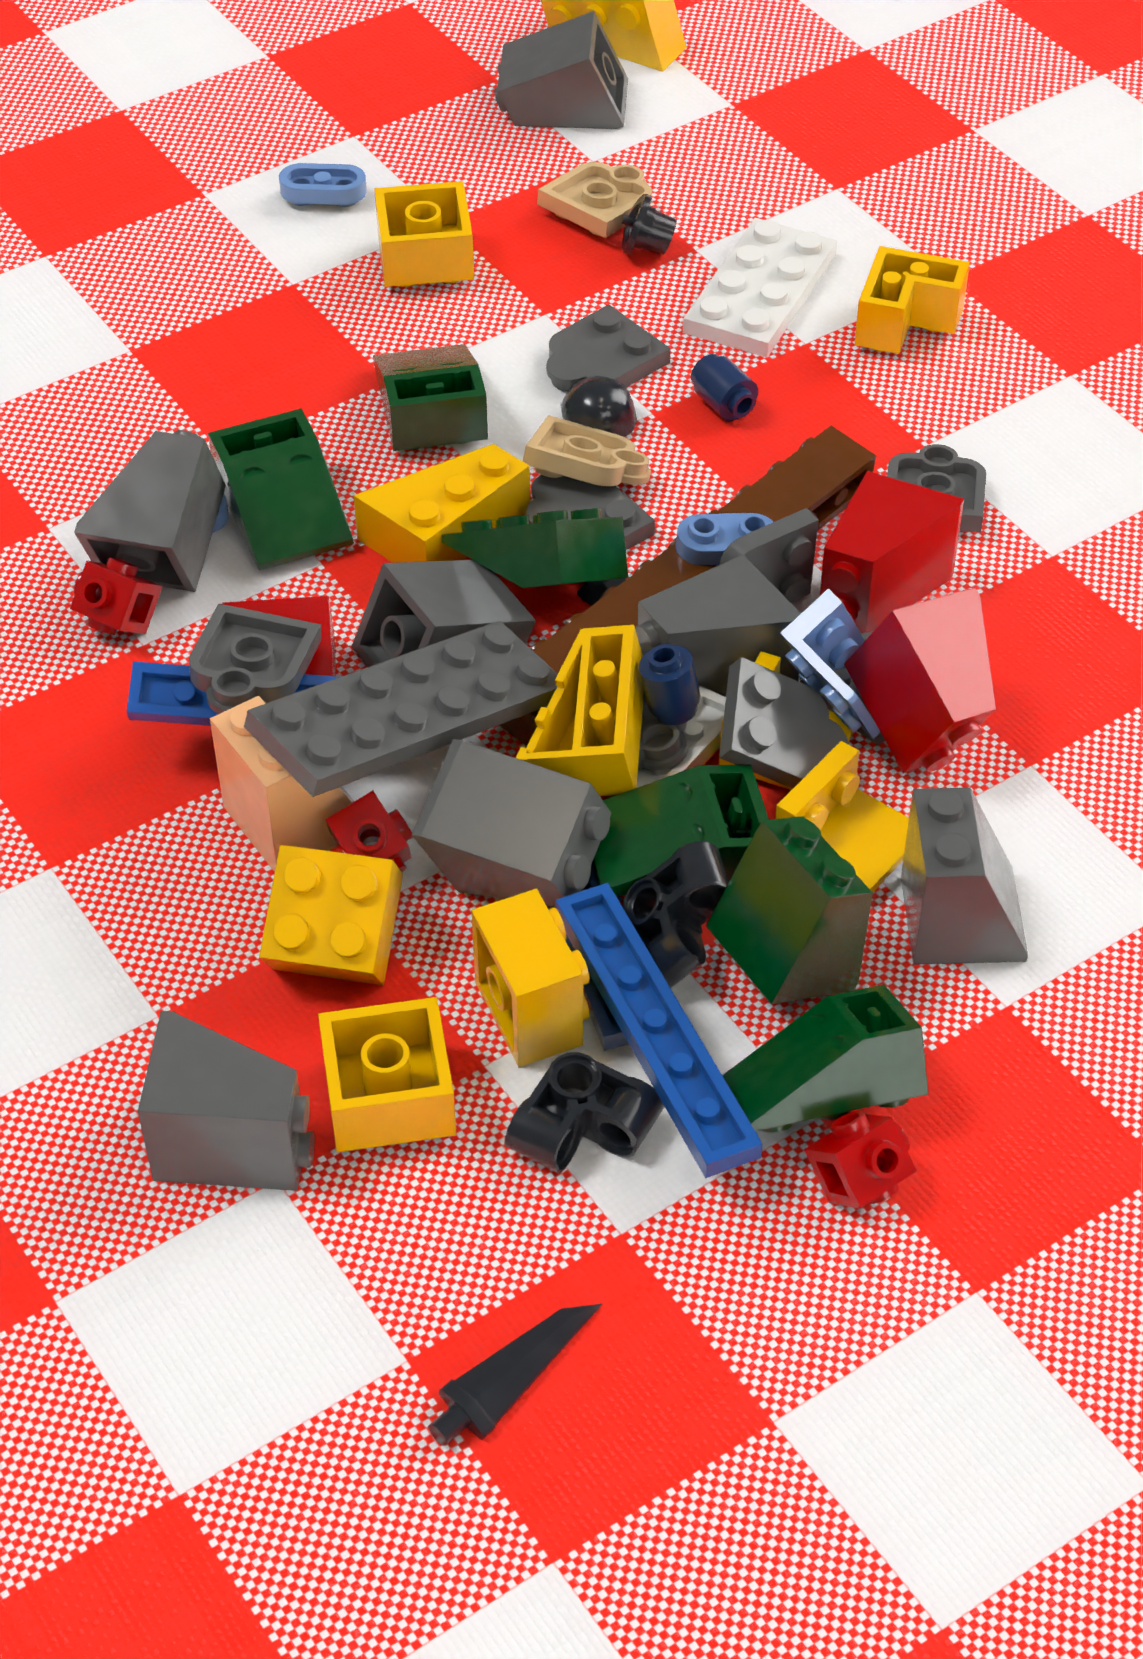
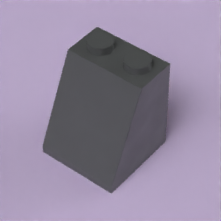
(563, 78)
(158, 511)
(431, 603)
(719, 619)
(510, 825)
(958, 883)
(221, 1111)

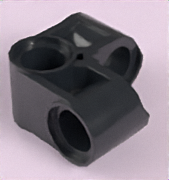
(674, 904)
(610, 1111)

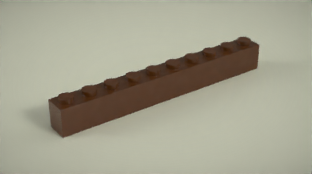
(815, 477)

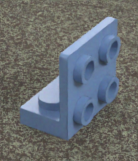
(821, 643)

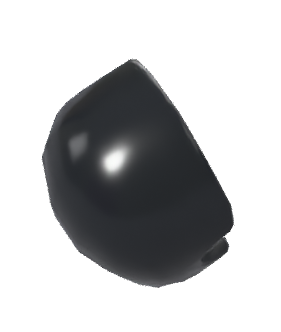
(600, 405)

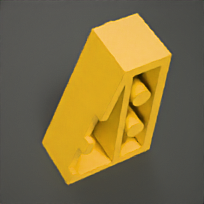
(594, 713)

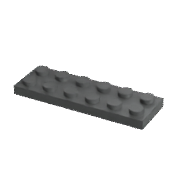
(402, 707)

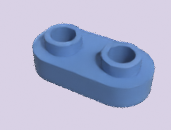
(322, 184)
(705, 537)

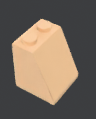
(263, 794)

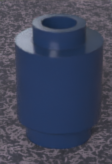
(724, 387)
(670, 684)

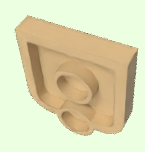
(595, 195)
(585, 454)

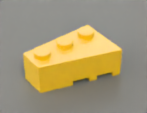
(637, 29)
(413, 512)

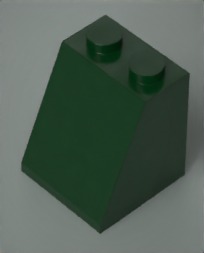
(794, 914)

